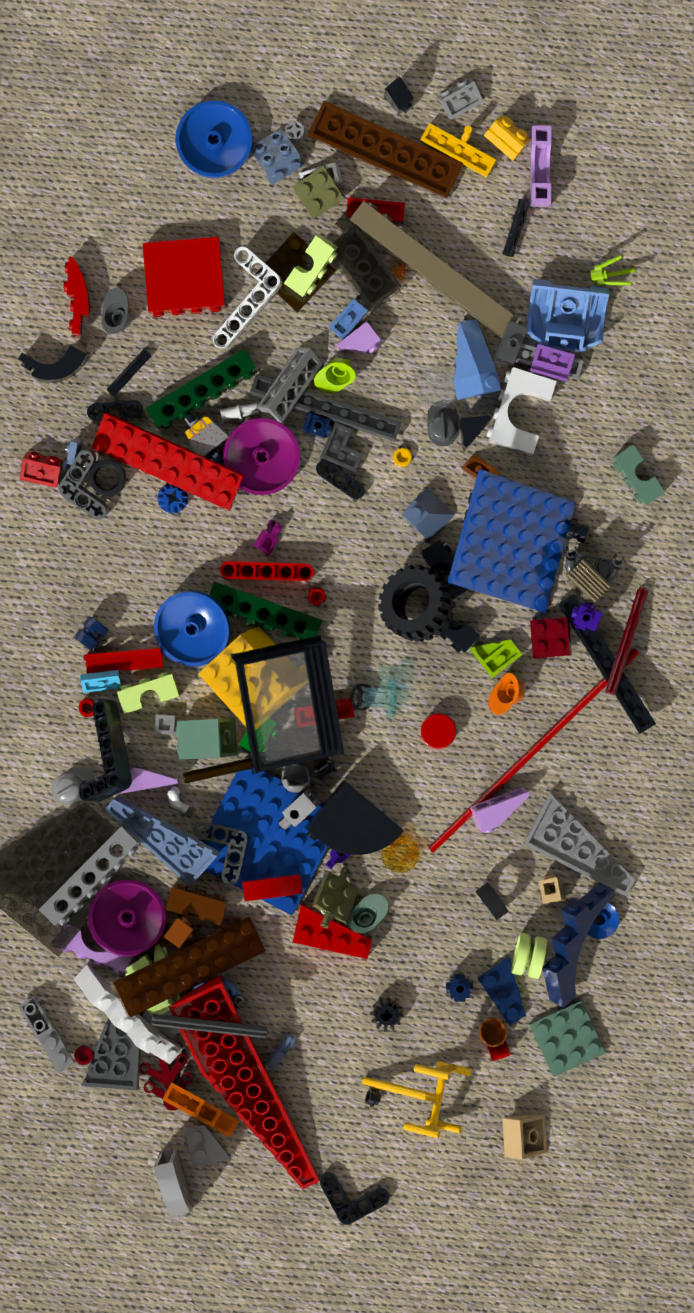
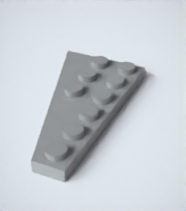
(569, 843)

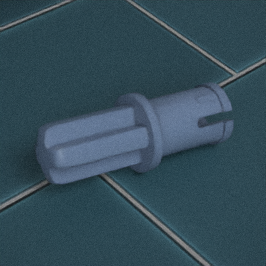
(280, 1051)

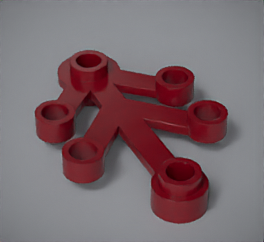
(166, 1077)

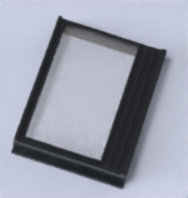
(288, 703)

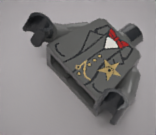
(600, 565)

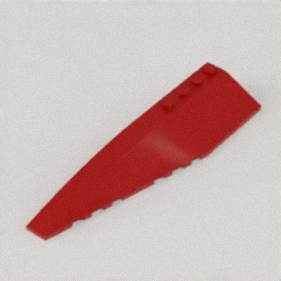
(241, 1077)

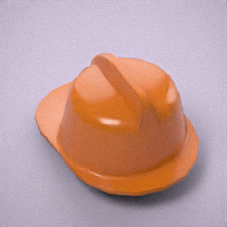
(506, 693)

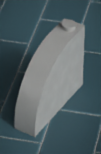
(173, 1183)

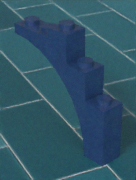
(567, 943)

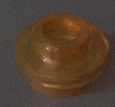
(399, 271)

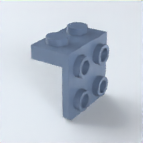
(277, 156)

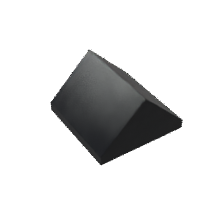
(471, 428)

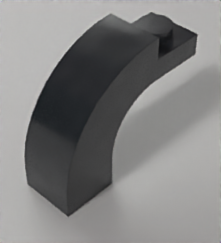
(62, 370)

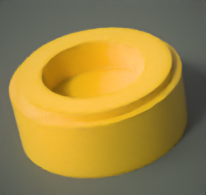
(402, 457)

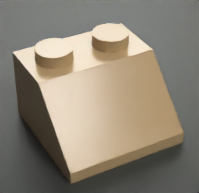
(524, 1136)

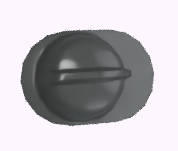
(115, 312)
(442, 425)

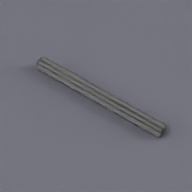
(209, 1026)

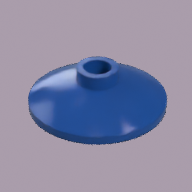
(607, 926)

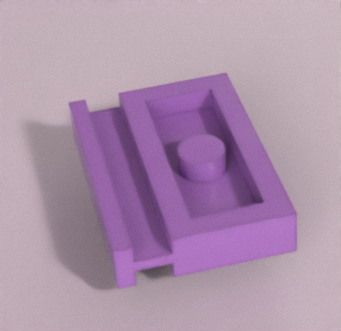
(552, 362)

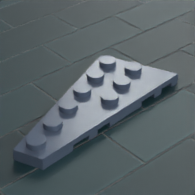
(175, 848)

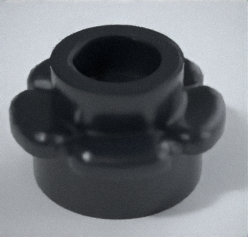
(372, 1097)

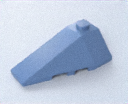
(474, 365)

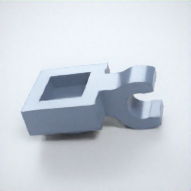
(73, 449)

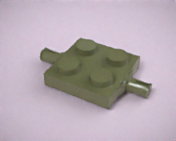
(335, 897)

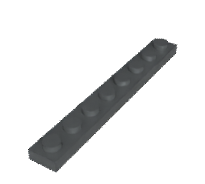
(335, 411)

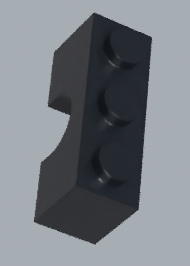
(439, 554)
(461, 639)

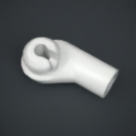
(174, 800)

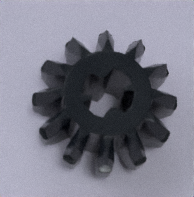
(391, 1019)

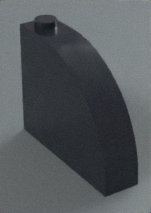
(352, 823)

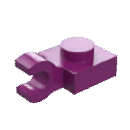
(267, 539)

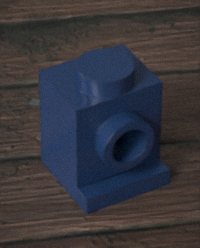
(309, 427)

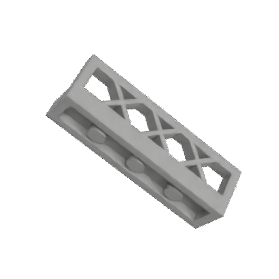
(288, 379)

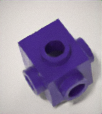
(591, 621)

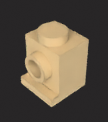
(547, 895)

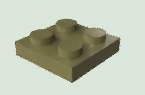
(318, 192)

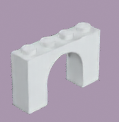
(518, 383)

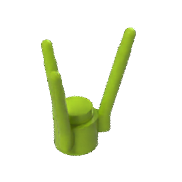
(600, 275)

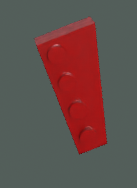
(336, 938)

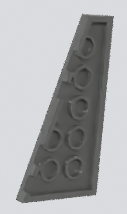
(115, 1060)

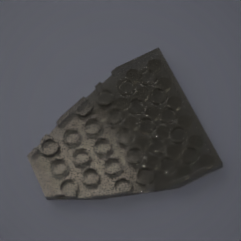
(42, 862)

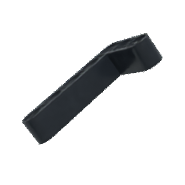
(113, 753)

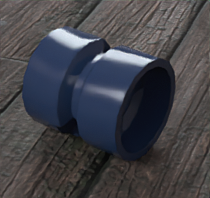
(91, 633)

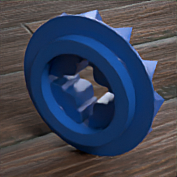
(174, 507)

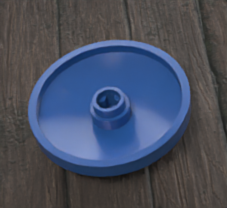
(214, 139)
(192, 628)

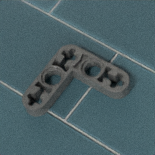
(75, 484)
(232, 846)

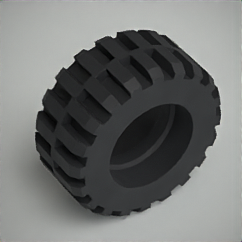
(395, 596)

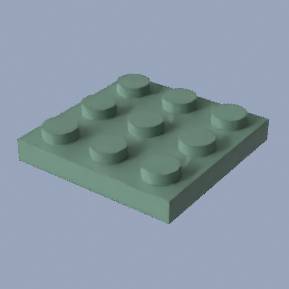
(567, 1038)

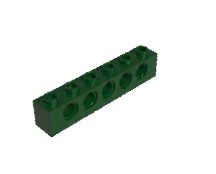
(190, 389)
(313, 624)

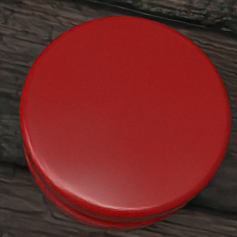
(438, 731)

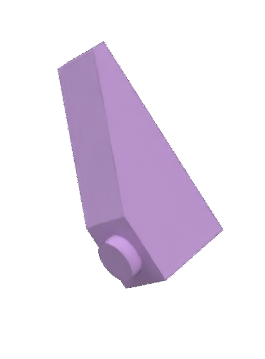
(147, 779)
(496, 810)

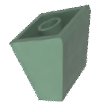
(206, 738)

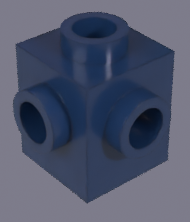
(456, 980)

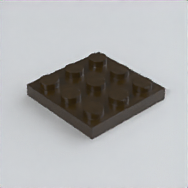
(284, 260)

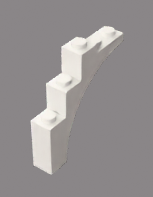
(138, 1029)

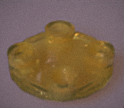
(400, 855)

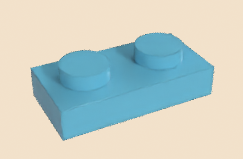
(100, 681)

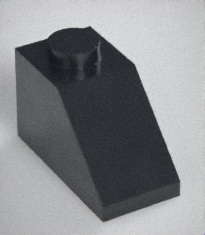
(399, 96)

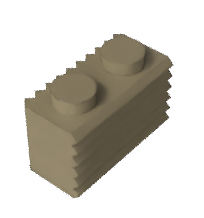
(588, 581)

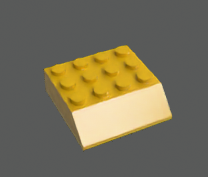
(222, 674)

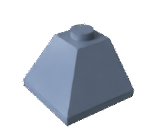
(428, 514)

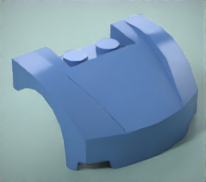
(566, 315)

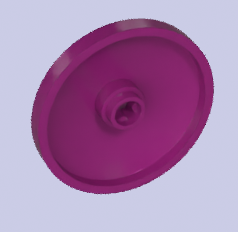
(264, 454)
(127, 918)

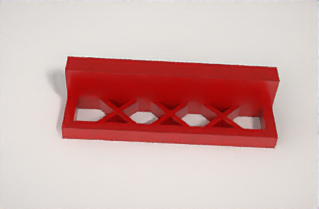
(124, 660)

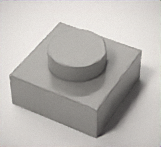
(164, 724)

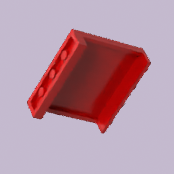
(183, 276)

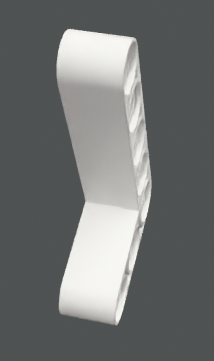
(250, 300)

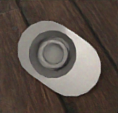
(67, 786)

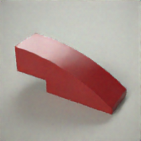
(272, 887)

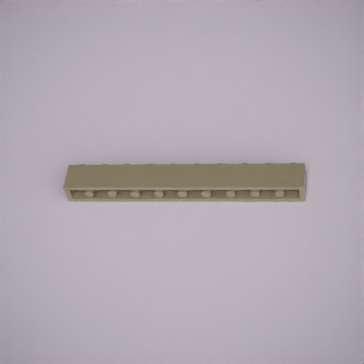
(432, 269)

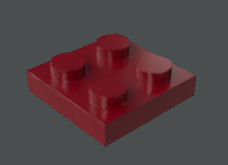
(550, 637)

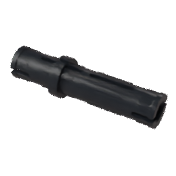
(518, 220)

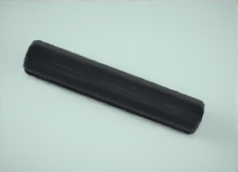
(129, 372)

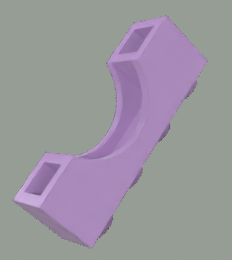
(540, 166)
(100, 958)

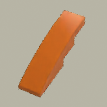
(200, 1110)

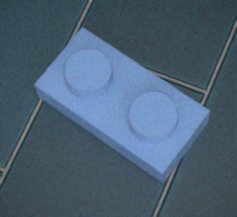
(348, 319)

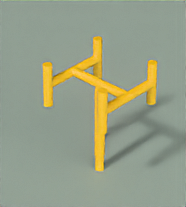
(443, 1072)

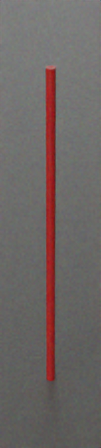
(527, 756)

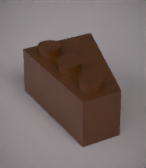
(197, 903)

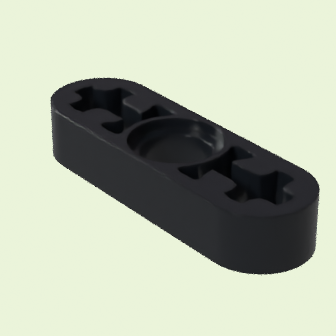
(109, 404)
(331, 467)

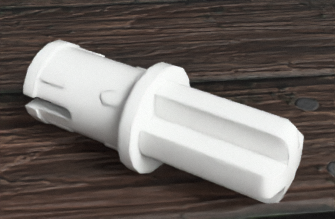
(239, 411)

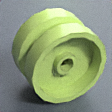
(528, 955)

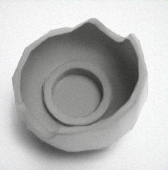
(295, 778)

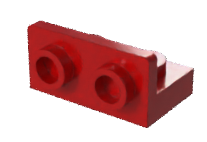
(41, 469)

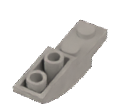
(47, 1034)

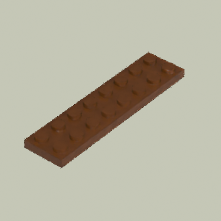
(385, 149)
(188, 967)

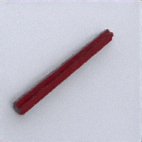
(626, 641)

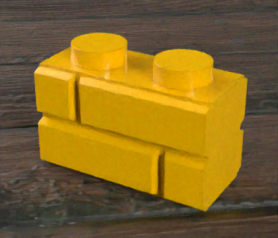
(507, 137)

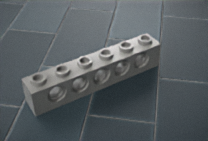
(78, 879)

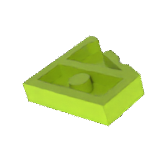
(496, 656)

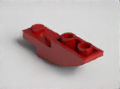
(77, 289)

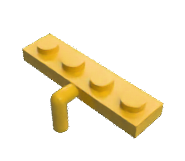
(458, 149)

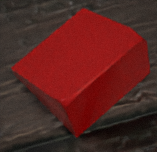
(499, 1052)

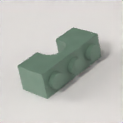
(626, 464)

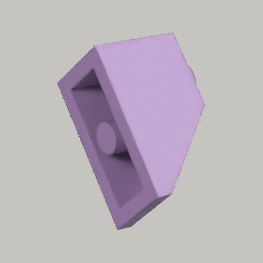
(360, 341)

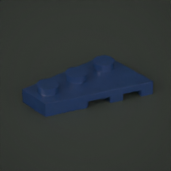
(503, 990)

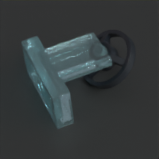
(375, 697)

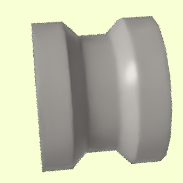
(294, 127)

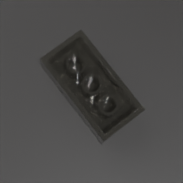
(365, 270)

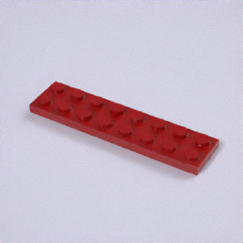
(167, 461)

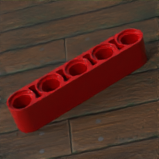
(257, 571)

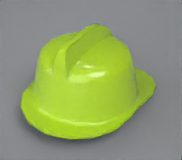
(335, 376)

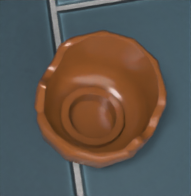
(493, 1032)

